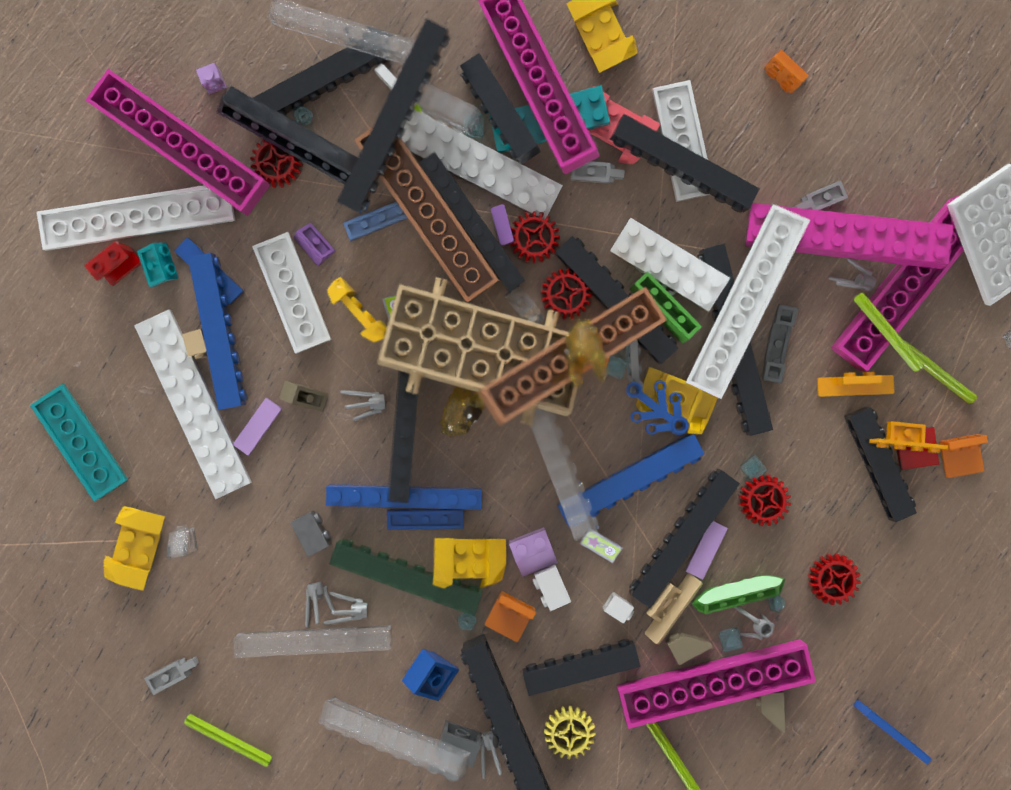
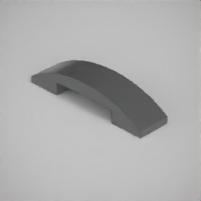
(778, 343)

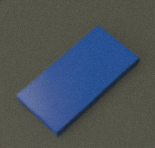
(892, 732)

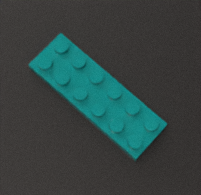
(589, 104)
(79, 442)

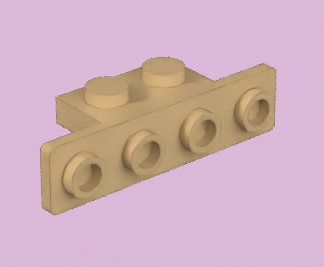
(670, 606)

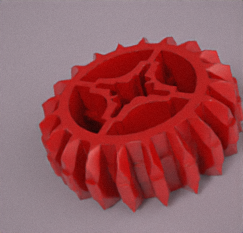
(261, 163)
(541, 243)
(568, 303)
(760, 505)
(847, 573)

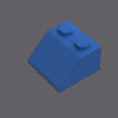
(430, 675)

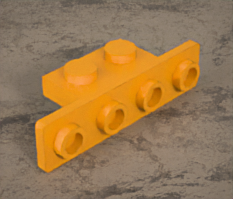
(855, 385)
(907, 435)

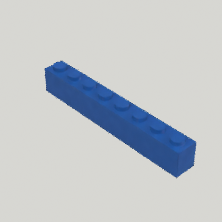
(217, 330)
(641, 474)
(418, 498)

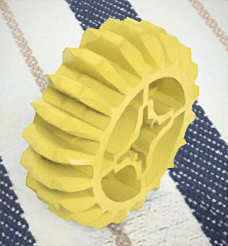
(577, 733)

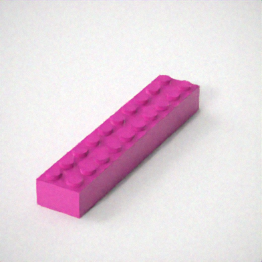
(541, 83)
(178, 142)
(864, 237)
(896, 301)
(716, 683)

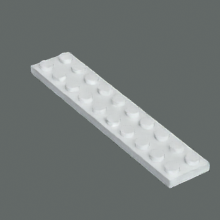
(481, 165)
(132, 217)
(747, 301)
(193, 404)

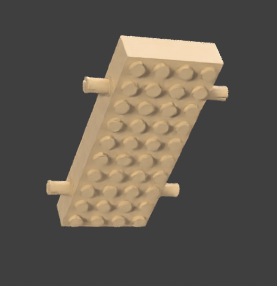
(466, 344)

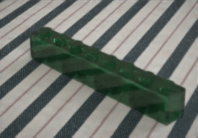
(404, 576)

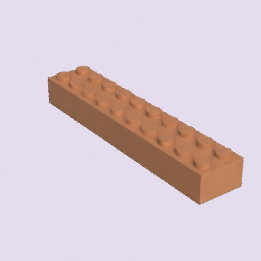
(435, 222)
(549, 369)

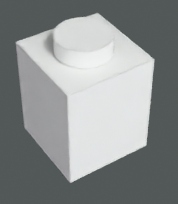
(618, 608)

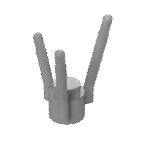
(862, 281)
(377, 403)
(313, 592)
(357, 611)
(762, 627)
(491, 743)

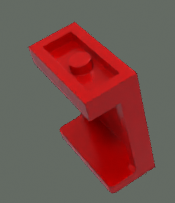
(113, 263)

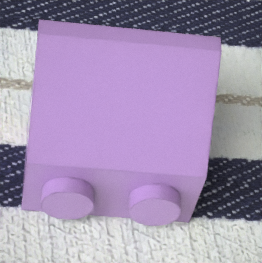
(532, 552)

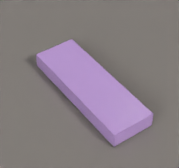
(257, 426)
(706, 550)

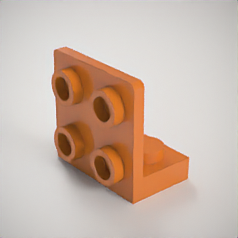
(785, 72)
(963, 455)
(510, 616)

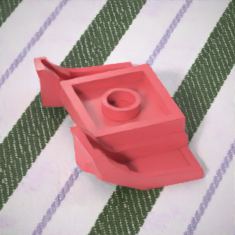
(615, 112)

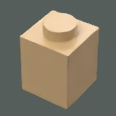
(195, 344)

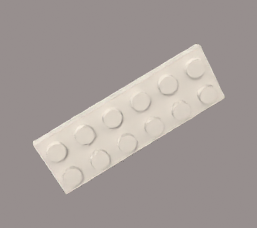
(680, 123)
(669, 264)
(292, 292)

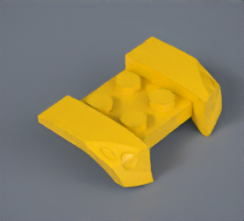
(602, 32)
(343, 291)
(695, 403)
(134, 548)
(469, 560)

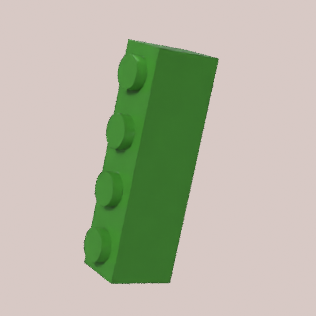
(678, 320)

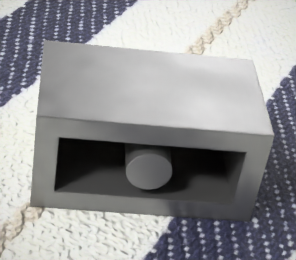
(311, 533)

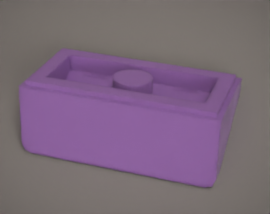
(502, 225)
(313, 244)

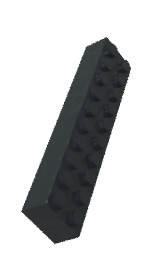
(503, 715)

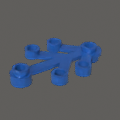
(659, 410)

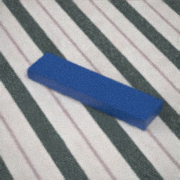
(231, 289)
(425, 519)

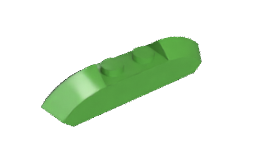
(738, 593)

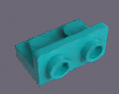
(157, 264)

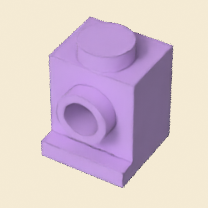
(211, 78)

